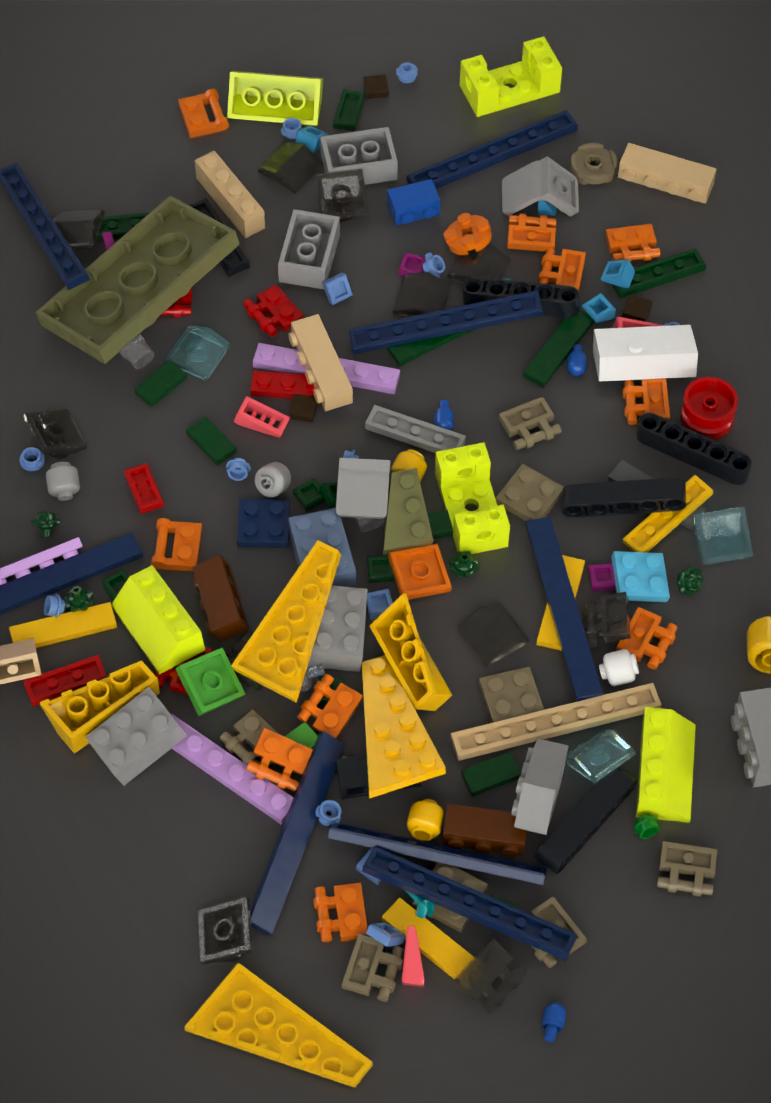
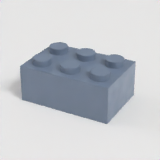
(329, 529)

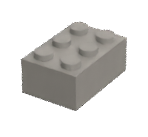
(364, 150)
(309, 249)
(341, 630)
(753, 727)
(136, 736)
(539, 786)

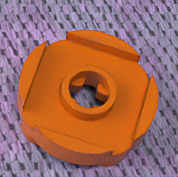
(459, 235)

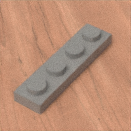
(412, 430)

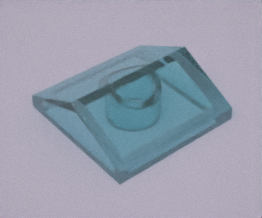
(198, 351)
(723, 535)
(600, 754)

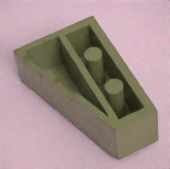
(407, 515)

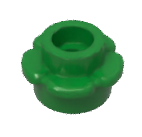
(646, 826)

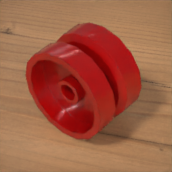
(709, 407)

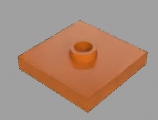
(420, 571)

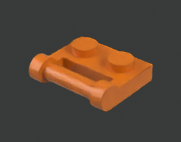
(195, 115)
(185, 547)

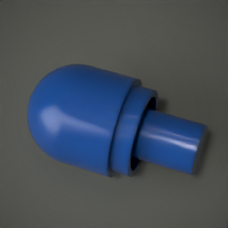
(577, 361)
(444, 416)
(553, 1020)

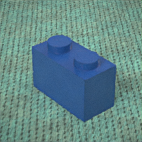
(413, 202)

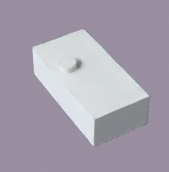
(645, 353)

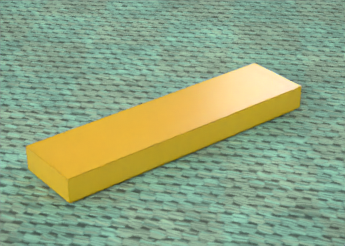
(660, 524)
(66, 626)
(547, 634)
(431, 940)

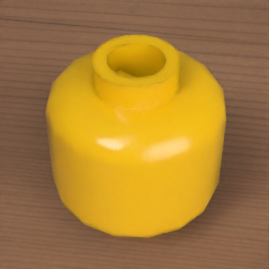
(409, 460)
(425, 820)

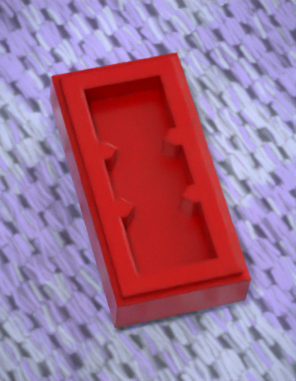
(143, 488)

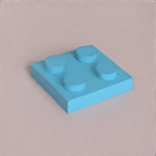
(641, 576)

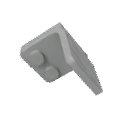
(539, 182)
(363, 488)

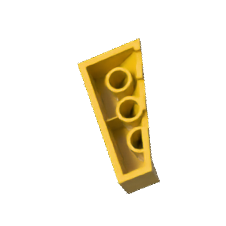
(409, 657)
(85, 709)

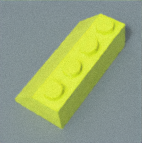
(274, 97)
(157, 620)
(666, 765)

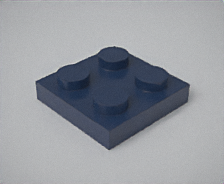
(263, 523)

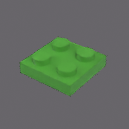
(210, 681)

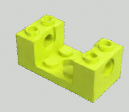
(533, 78)
(465, 480)

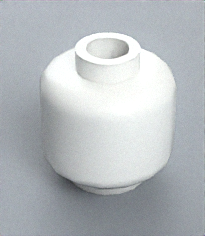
(619, 667)

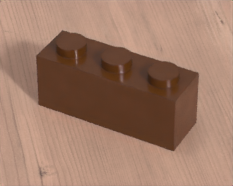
(219, 598)
(483, 830)

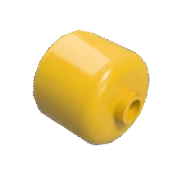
(760, 644)

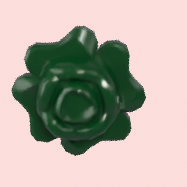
(46, 522)
(463, 564)
(690, 580)
(78, 599)

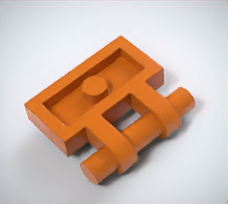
(525, 234)
(632, 238)
(570, 268)
(653, 395)
(642, 629)
(337, 711)
(283, 752)
(350, 912)

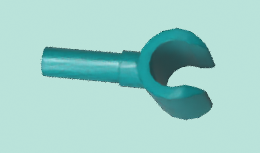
(424, 906)

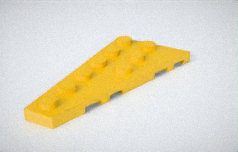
(286, 636)
(395, 736)
(265, 1023)

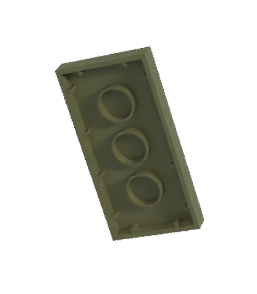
(138, 279)

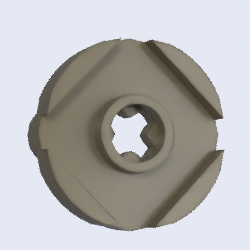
(591, 174)

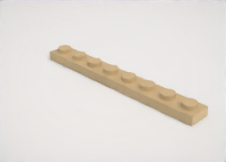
(554, 721)

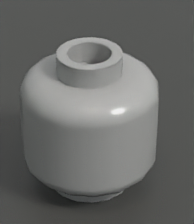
(272, 479)
(62, 481)

